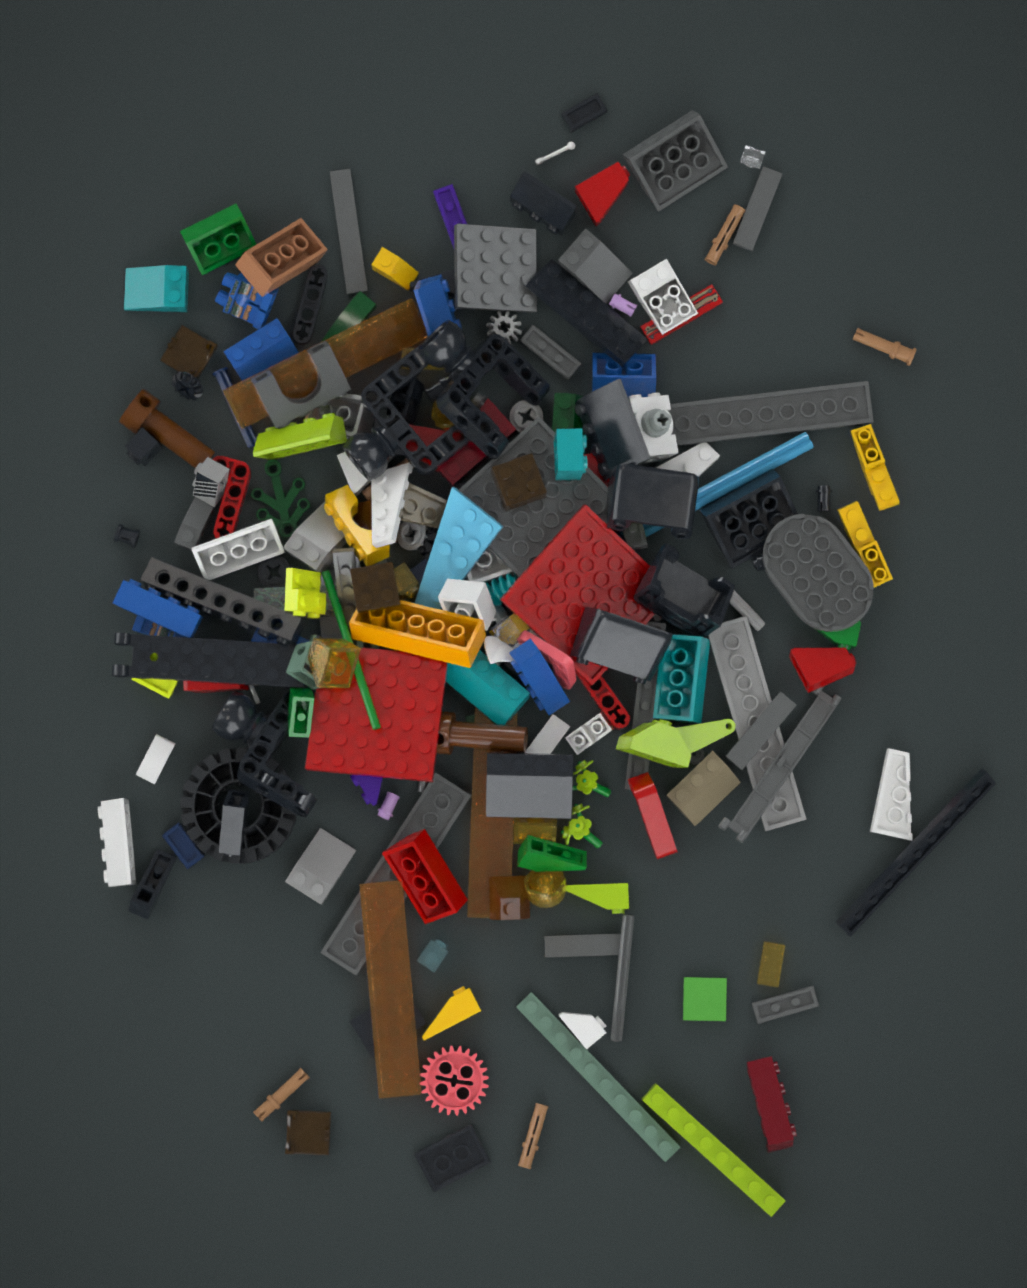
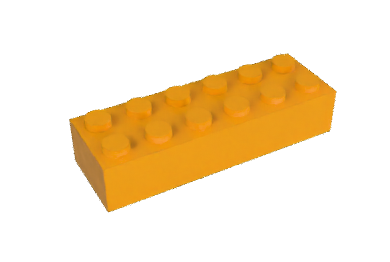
(421, 632)

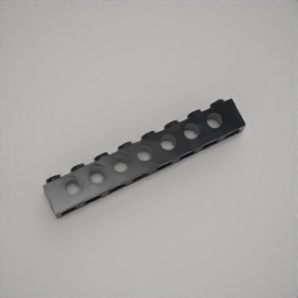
(288, 634)

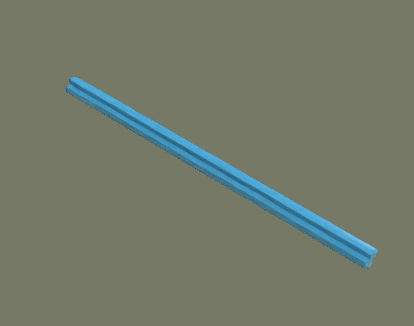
(745, 473)

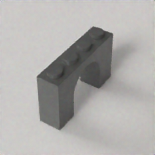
(330, 384)

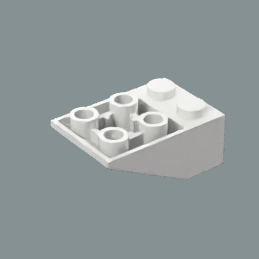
(663, 297)

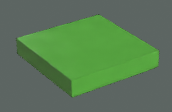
(704, 999)

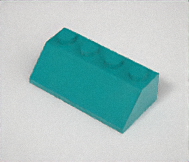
(682, 680)
(488, 688)

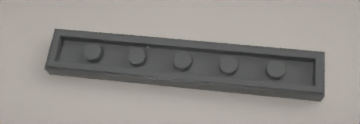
(348, 231)

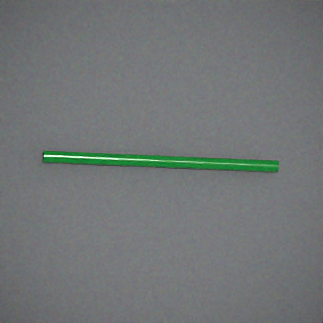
(346, 635)

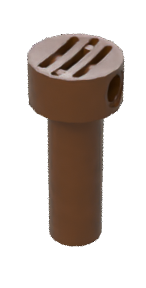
(144, 414)
(479, 735)

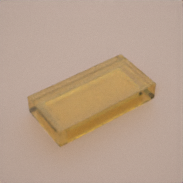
(771, 964)

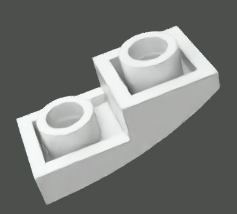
(589, 733)
(155, 759)

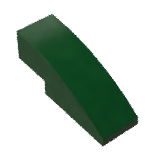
(356, 312)

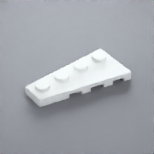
(693, 461)
(387, 501)
(893, 798)

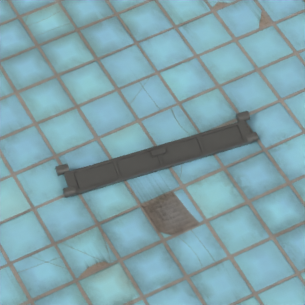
(782, 765)

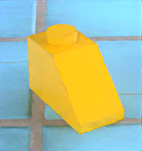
(394, 268)

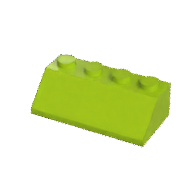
(300, 437)

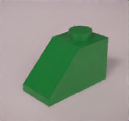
(300, 712)

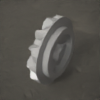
(524, 407)
(405, 530)

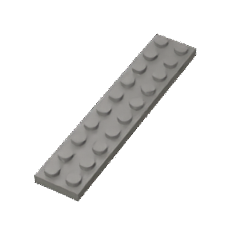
(747, 699)

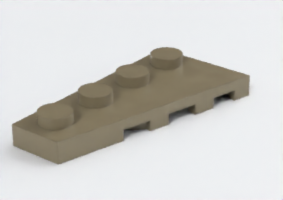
(422, 507)

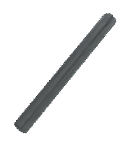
(622, 977)

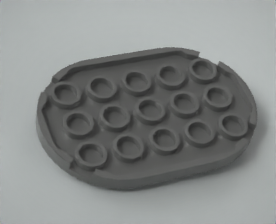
(818, 572)

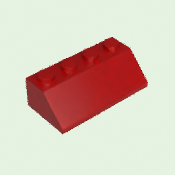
(425, 877)

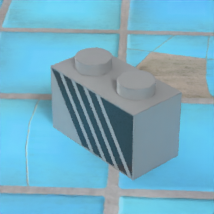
(210, 481)

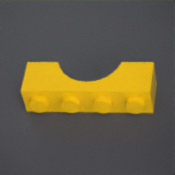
(342, 507)

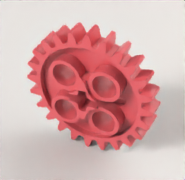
(451, 1100)

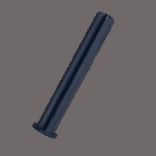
(225, 382)

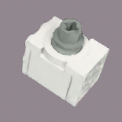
(655, 425)

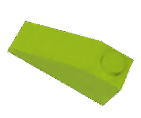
(608, 896)

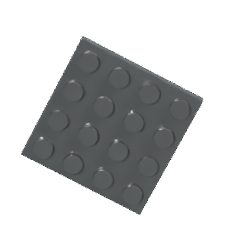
(494, 268)

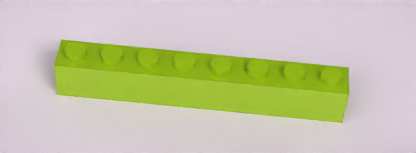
(713, 1149)

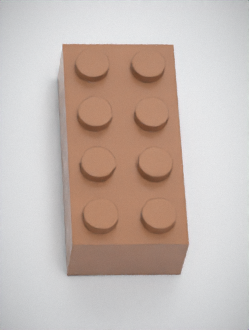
(281, 257)

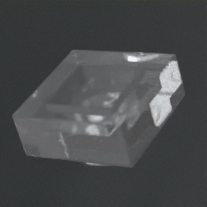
(752, 157)

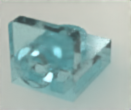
(433, 955)

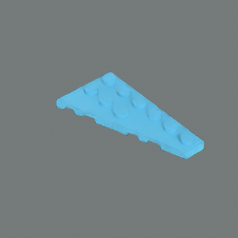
(459, 544)

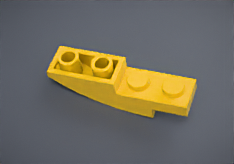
(874, 467)
(864, 542)

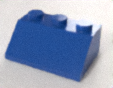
(435, 303)
(261, 350)
(636, 375)

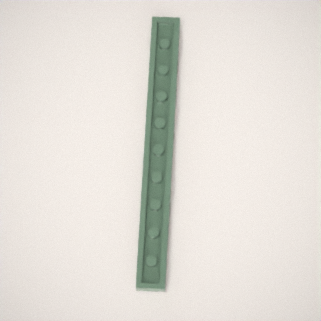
(598, 1076)

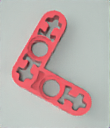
(562, 664)

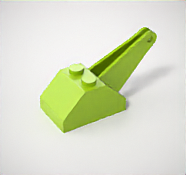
(672, 745)

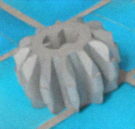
(508, 322)

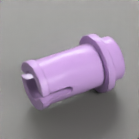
(622, 304)
(388, 806)

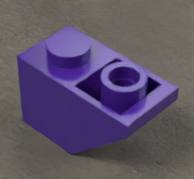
(370, 786)

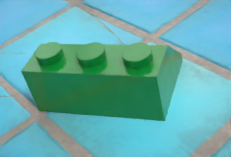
(218, 239)

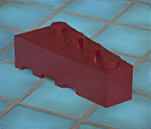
(471, 456)
(771, 1104)

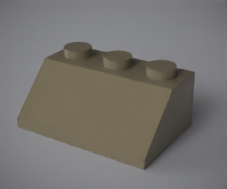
(703, 788)

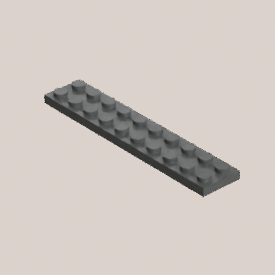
(771, 413)
(436, 814)

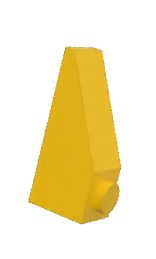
(457, 1009)

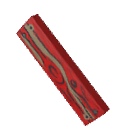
(703, 302)

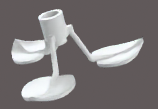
(496, 649)

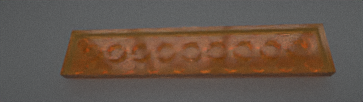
(353, 349)
(490, 836)
(390, 989)

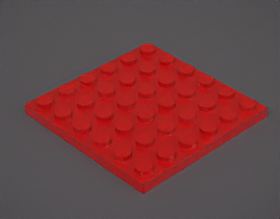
(575, 571)
(409, 708)

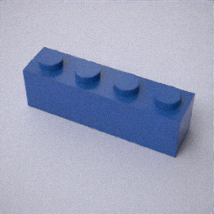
(157, 609)
(539, 677)

